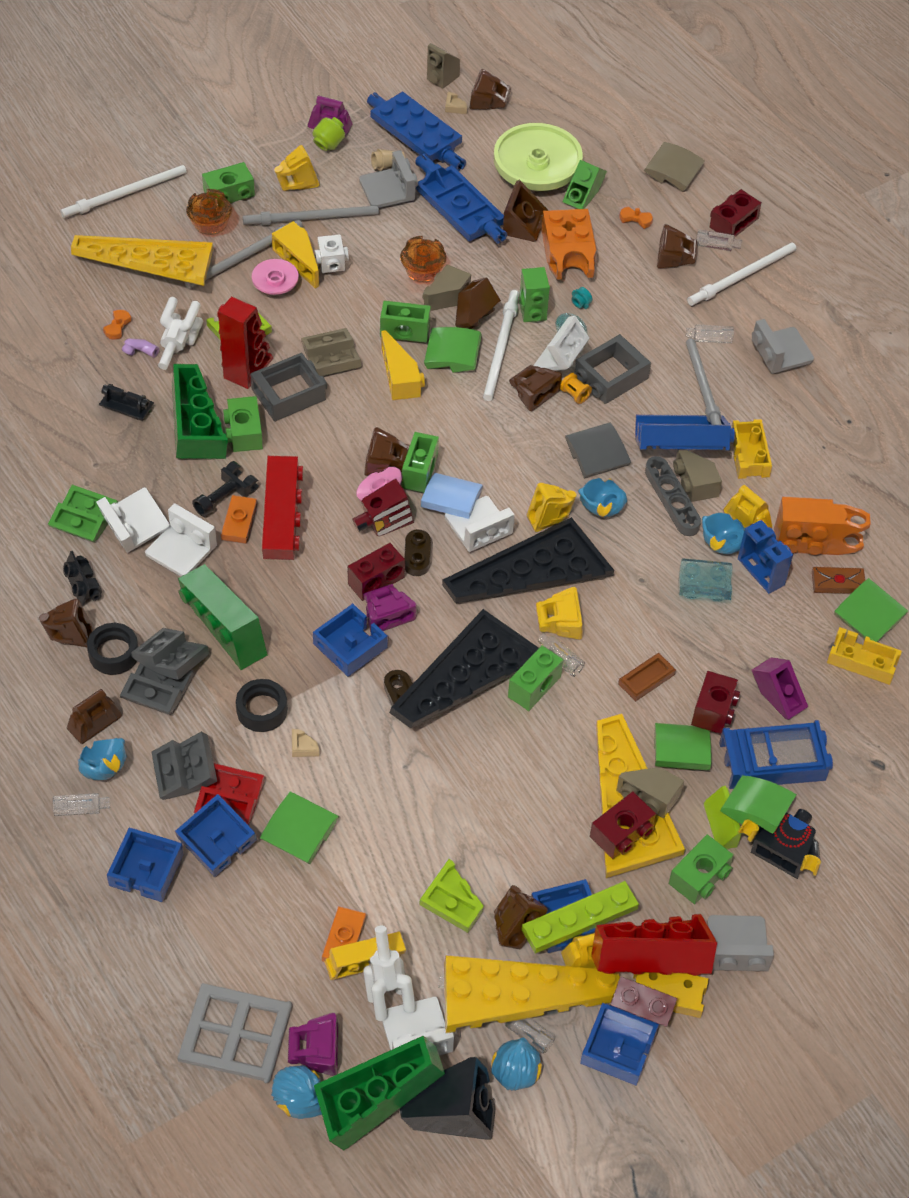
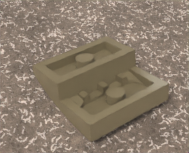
(674, 165)
(331, 352)

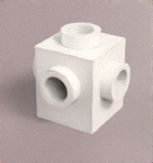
(331, 254)

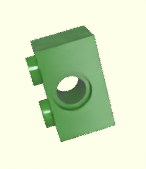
(233, 181)
(534, 294)
(405, 321)
(244, 424)
(420, 462)
(535, 678)
(705, 855)

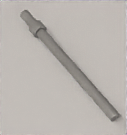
(266, 218)
(238, 257)
(712, 411)

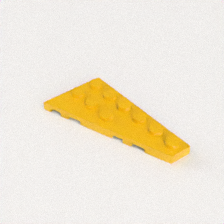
(167, 258)
(617, 755)
(512, 990)

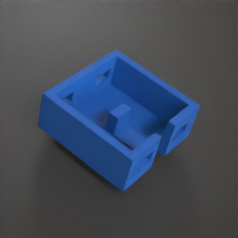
(770, 556)
(347, 643)
(215, 835)
(145, 864)
(559, 897)
(619, 1044)

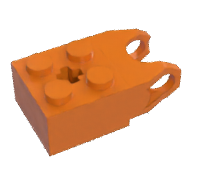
(568, 241)
(819, 526)

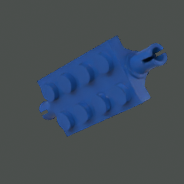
(417, 128)
(459, 201)

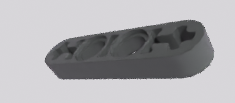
(677, 494)

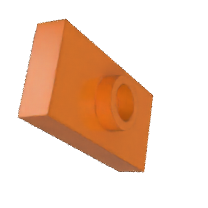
(239, 519)
(344, 930)

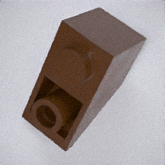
(475, 302)

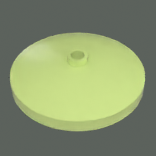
(537, 155)

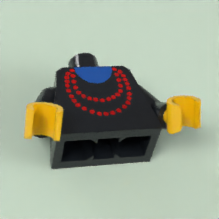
(789, 847)

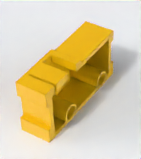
(751, 449)
(869, 660)
(354, 957)
(685, 987)

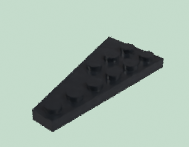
(542, 561)
(472, 663)

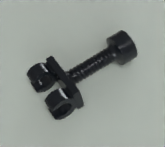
(229, 475)

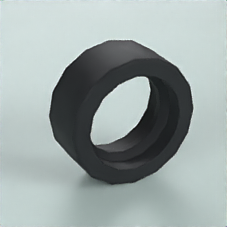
(107, 632)
(266, 722)

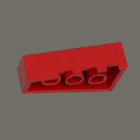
(241, 341)
(281, 507)
(655, 947)

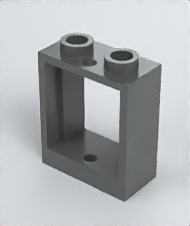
(625, 353)
(281, 371)

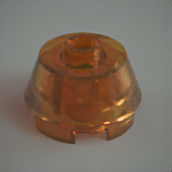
(209, 211)
(423, 258)

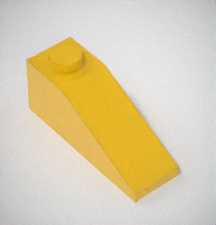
(295, 247)
(401, 370)

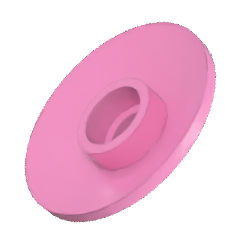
(275, 276)
(377, 480)

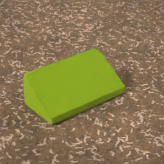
(722, 826)

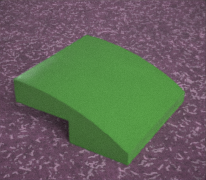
(453, 348)
(80, 514)
(870, 611)
(682, 746)
(759, 802)
(299, 827)

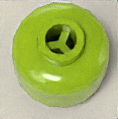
(328, 133)

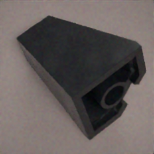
(454, 1103)

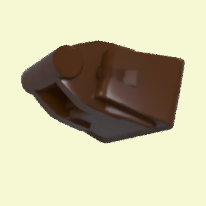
(489, 92)
(675, 248)
(536, 385)
(384, 452)
(68, 624)
(92, 716)
(511, 913)

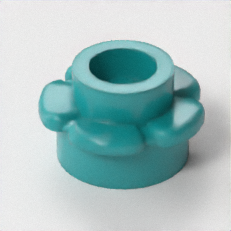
(581, 298)

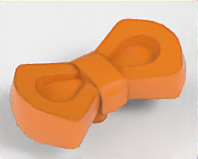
(644, 219)
(114, 330)

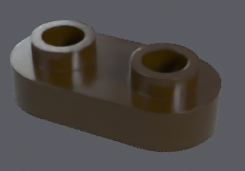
(418, 548)
(393, 678)

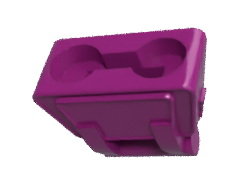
(329, 108)
(389, 607)
(321, 1044)

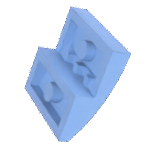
(451, 495)

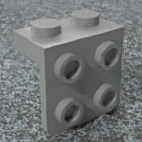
(390, 185)
(780, 348)
(740, 943)

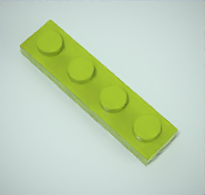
(580, 917)

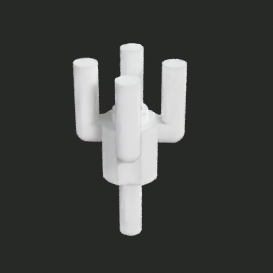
(178, 331)
(386, 975)

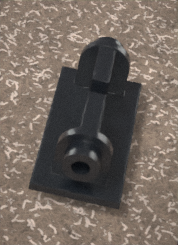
(125, 403)
(79, 575)

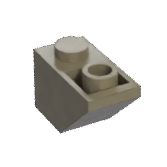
(441, 66)
(445, 288)
(697, 475)
(654, 786)

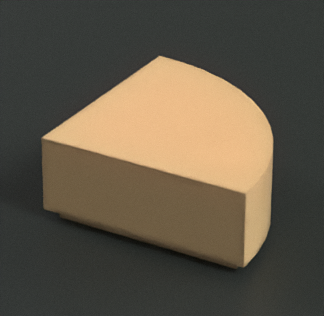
(455, 104)
(303, 745)

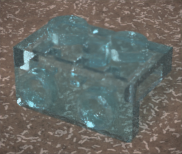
(705, 579)

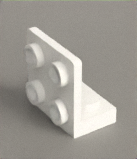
(564, 346)
(134, 519)
(483, 526)
(184, 543)
(424, 1021)

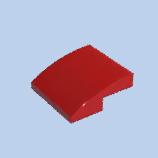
(237, 788)

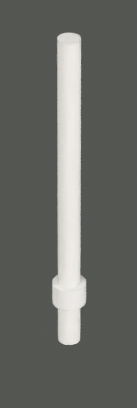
(84, 206)
(709, 291)
(509, 312)

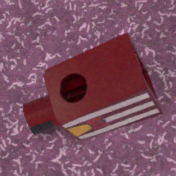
(385, 510)

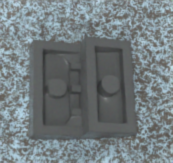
(598, 450)
(170, 653)
(155, 690)
(183, 766)

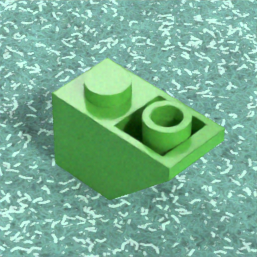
(584, 185)

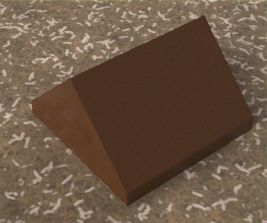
(523, 214)

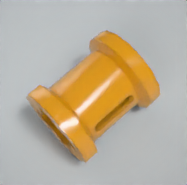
(575, 388)

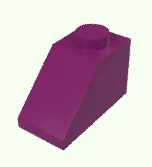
(780, 686)

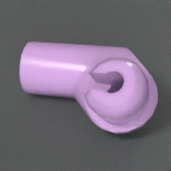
(142, 345)

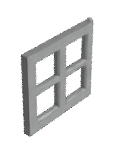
(235, 1032)

